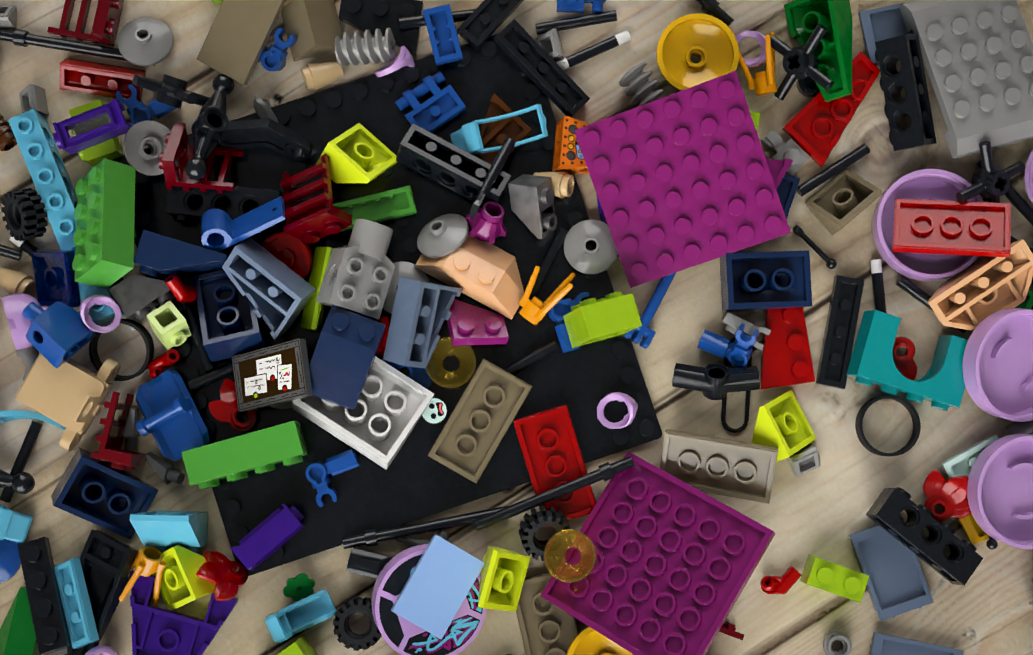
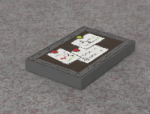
(272, 375)

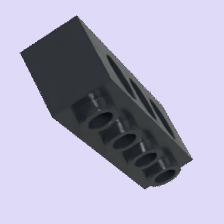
(916, 102)
(448, 165)
(180, 202)
(962, 559)

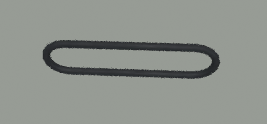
(747, 403)

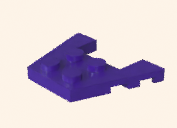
(169, 632)

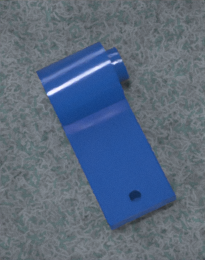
(221, 232)

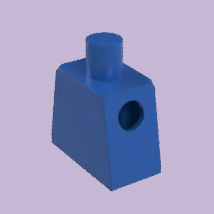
(56, 331)

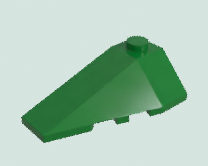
(835, 47)
(18, 630)

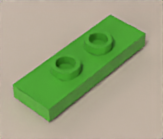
(380, 206)

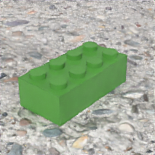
(104, 224)
(245, 453)

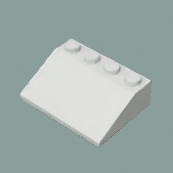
(381, 418)

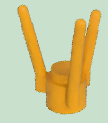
(765, 80)
(535, 309)
(147, 563)

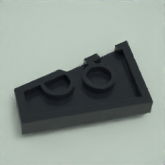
(383, 15)

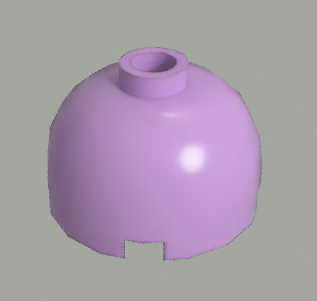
(19, 325)

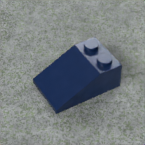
(166, 256)
(765, 280)
(226, 317)
(344, 356)
(102, 493)

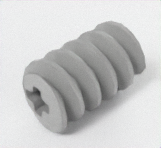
(365, 49)
(640, 86)

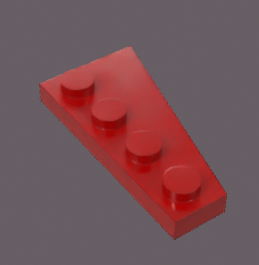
(823, 122)
(786, 350)

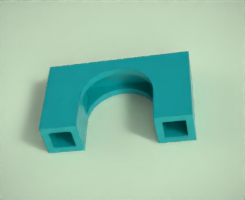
(874, 363)

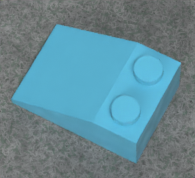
(171, 528)

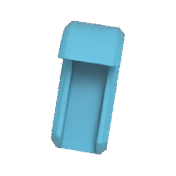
(300, 616)

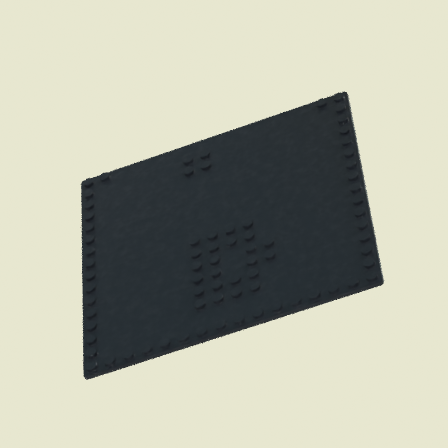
(413, 482)

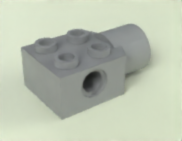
(360, 272)

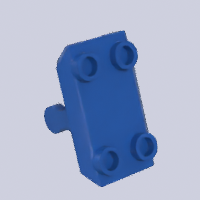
(170, 415)

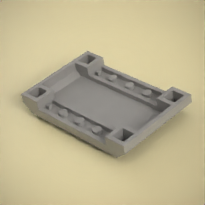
(978, 69)

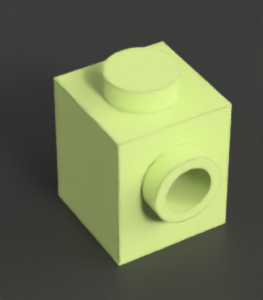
(169, 325)

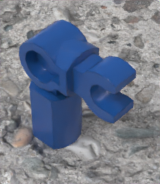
(275, 57)
(138, 111)
(556, 314)
(737, 352)
(318, 473)

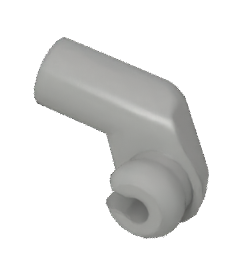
(28, 356)

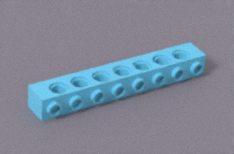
(56, 193)

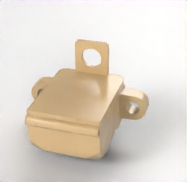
(68, 394)

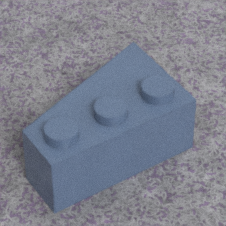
(268, 284)
(416, 320)

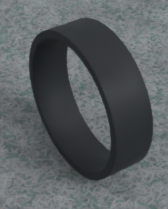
(93, 352)
(915, 419)

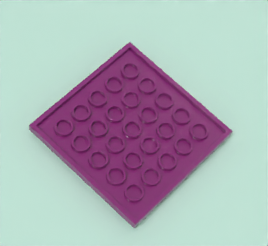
(682, 180)
(663, 564)

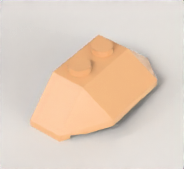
(482, 273)
(984, 288)

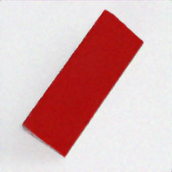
(98, 78)

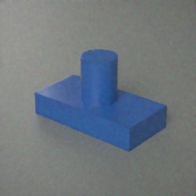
(442, 34)

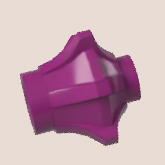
(487, 222)

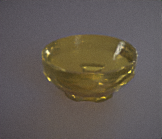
(451, 379)
(556, 556)

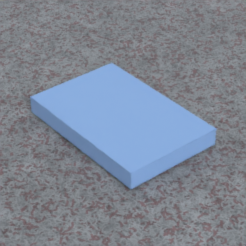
(437, 586)

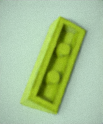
(313, 311)

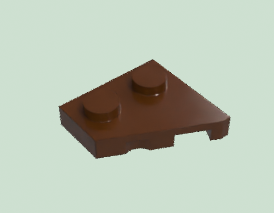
(496, 132)

